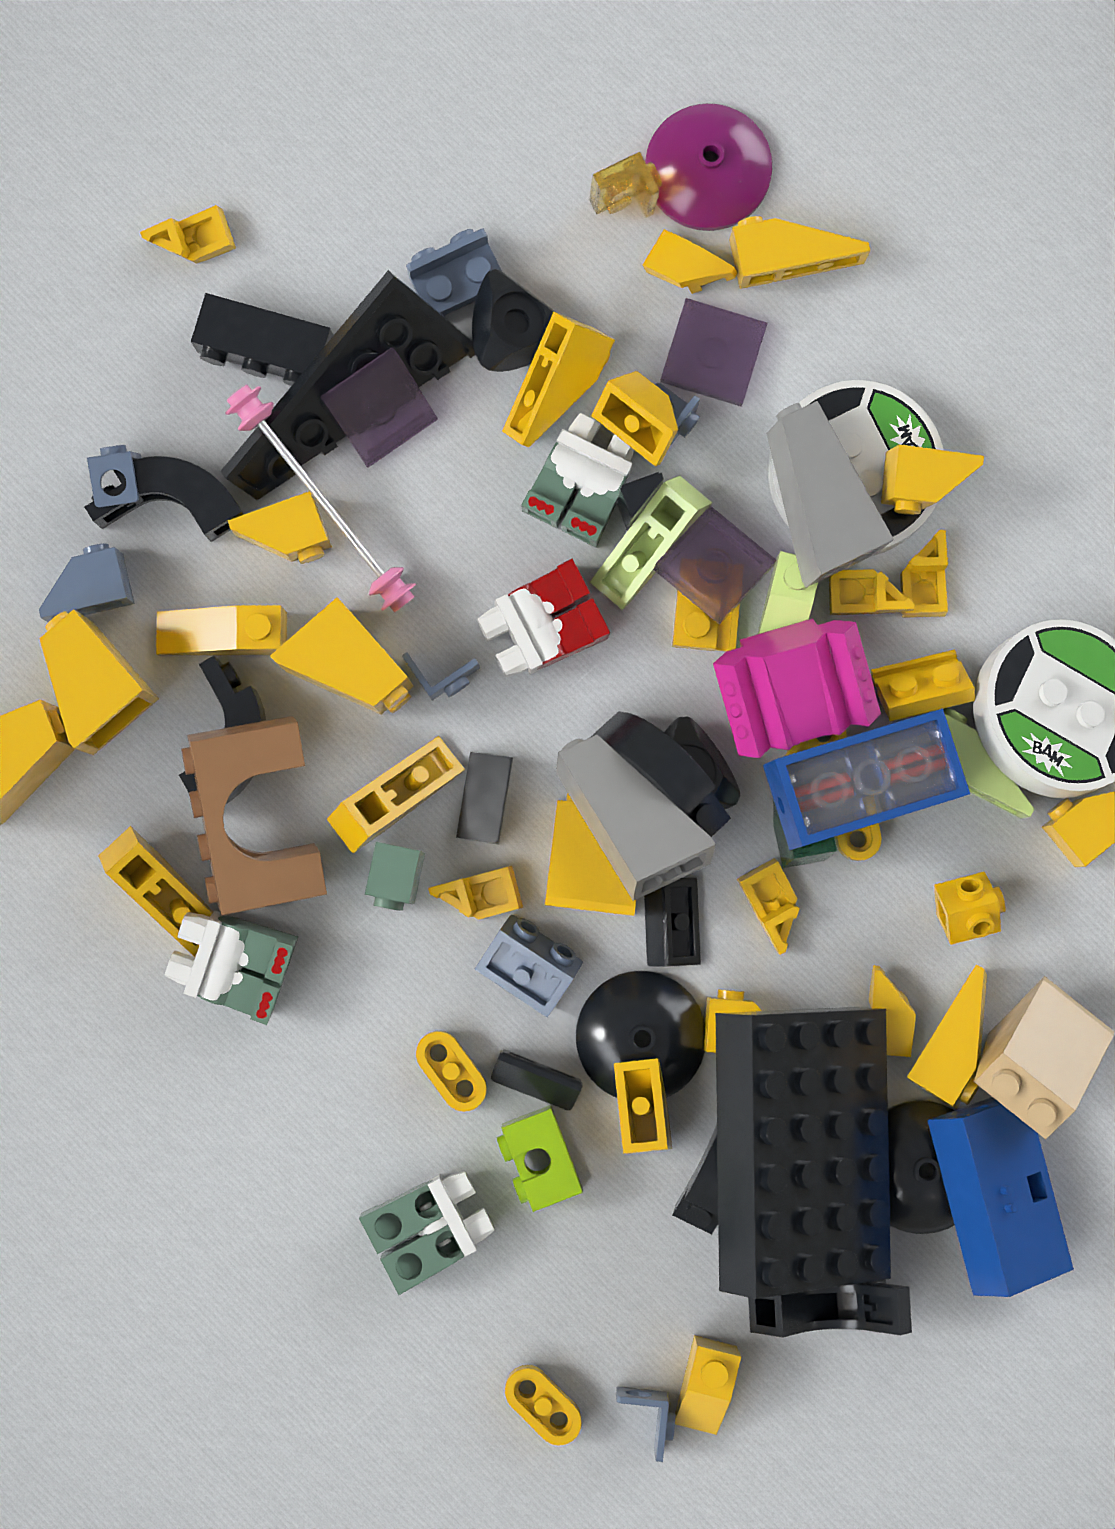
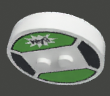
(869, 423)
(1050, 708)

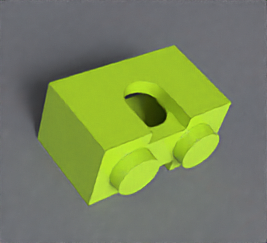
(552, 1183)

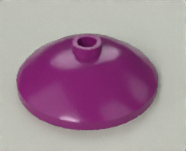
(705, 192)

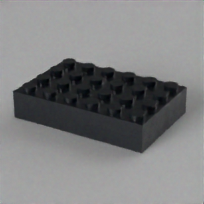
(802, 1150)

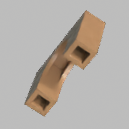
(220, 763)

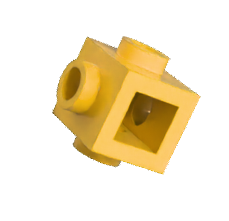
(969, 907)

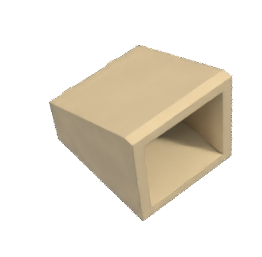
(1043, 1057)

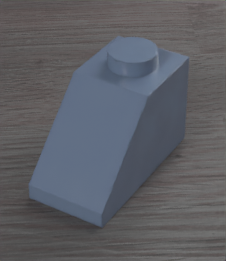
(90, 584)

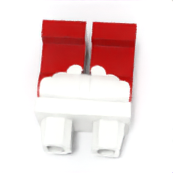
(530, 623)

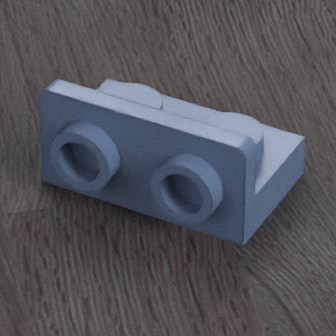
(454, 272)
(529, 964)

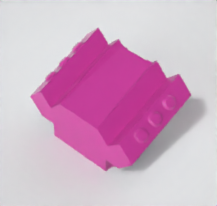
(796, 685)

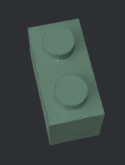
(394, 875)

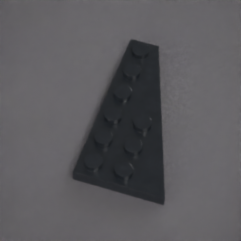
(384, 320)

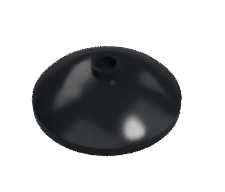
(633, 1004)
(916, 1202)

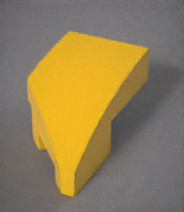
(195, 237)
(685, 263)
(925, 579)
(865, 593)
(482, 893)
(771, 901)
(899, 1013)

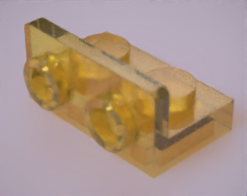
(626, 179)

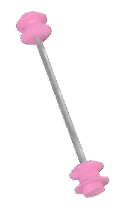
(254, 414)

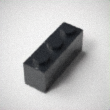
(256, 338)

